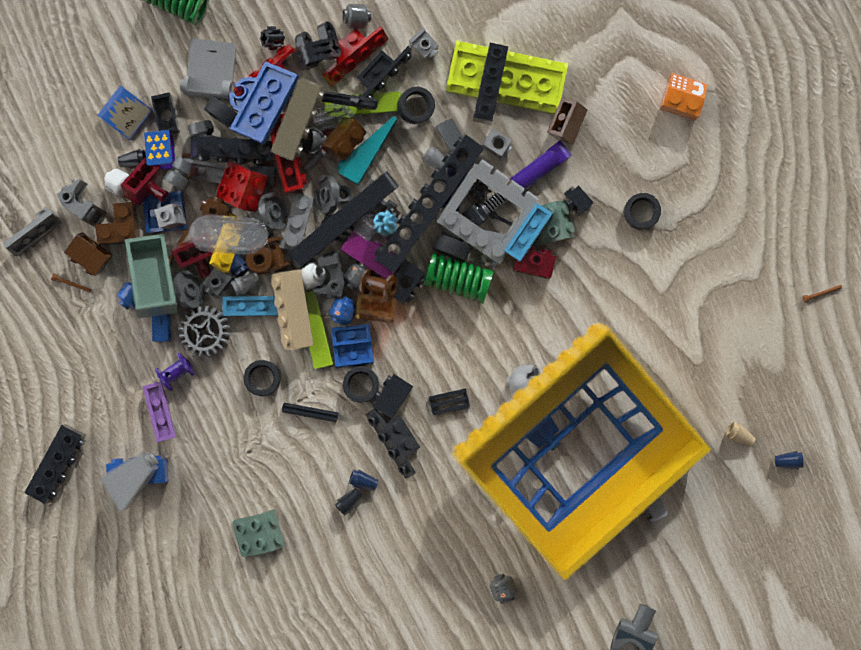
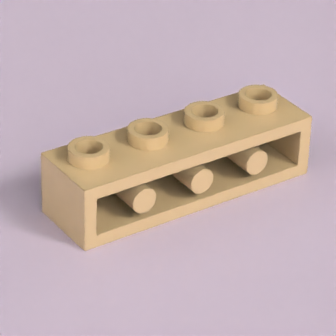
(292, 309)

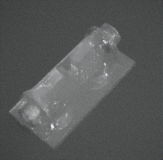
(327, 114)

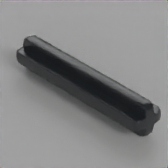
(310, 412)

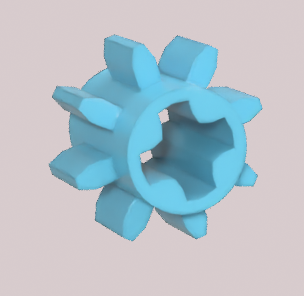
(385, 223)

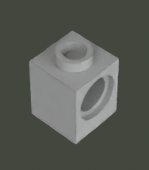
(493, 136)
(170, 216)

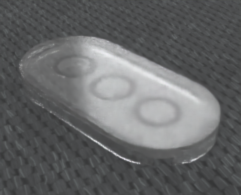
(228, 234)

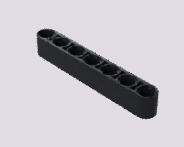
(342, 220)

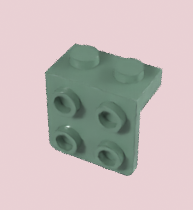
(559, 225)
(258, 533)

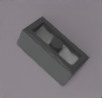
(450, 133)

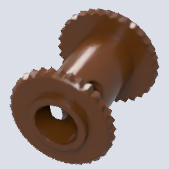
(253, 258)
(278, 261)
(379, 285)

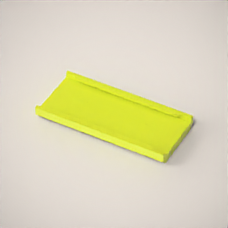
(525, 80)

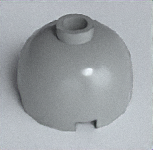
(520, 377)

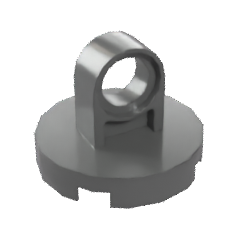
(327, 195)
(271, 211)
(188, 290)

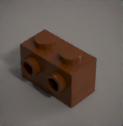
(567, 120)
(344, 139)
(88, 254)

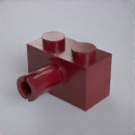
(144, 182)
(188, 253)
(536, 264)

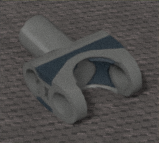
(636, 631)

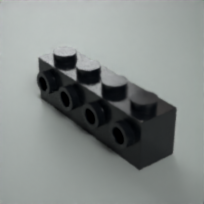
(230, 149)
(55, 464)

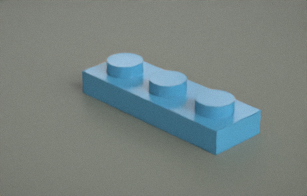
(528, 232)
(249, 306)

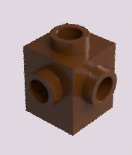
(218, 203)

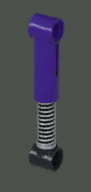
(526, 178)

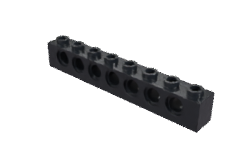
(472, 151)

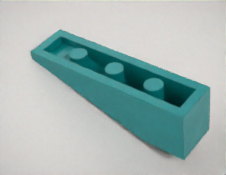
(362, 157)

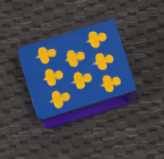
(160, 149)

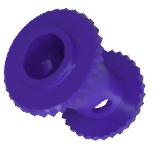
(175, 371)

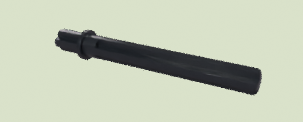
(349, 100)

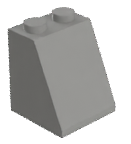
(130, 479)

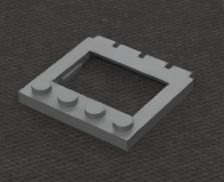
(471, 232)

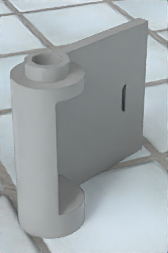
(209, 71)

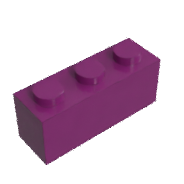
(363, 252)

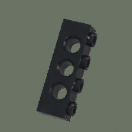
(490, 83)

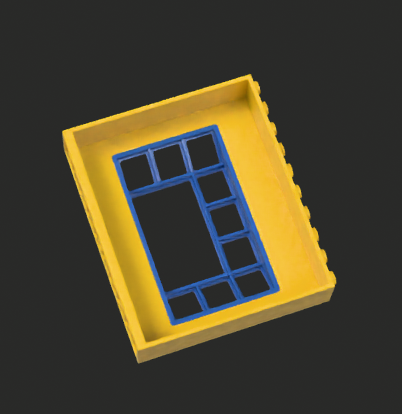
(619, 488)

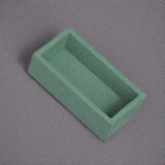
(150, 276)

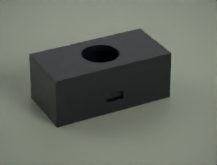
(165, 102)

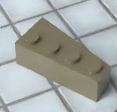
(297, 119)

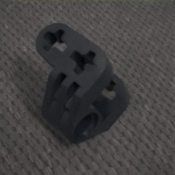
(314, 52)

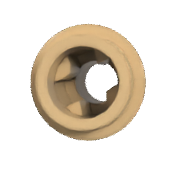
(739, 434)

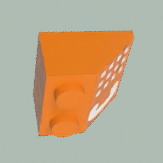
(684, 97)

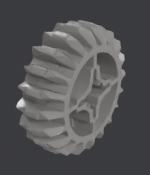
(201, 339)

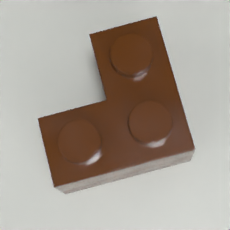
(124, 225)

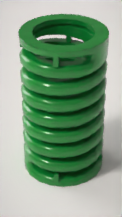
(183, 8)
(458, 278)

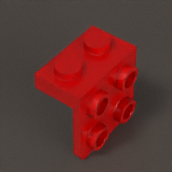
(241, 187)

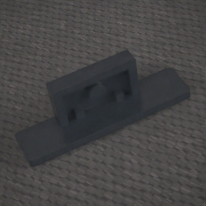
(381, 69)
(397, 440)

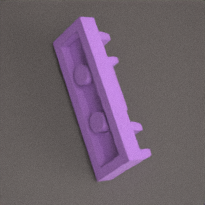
(159, 411)

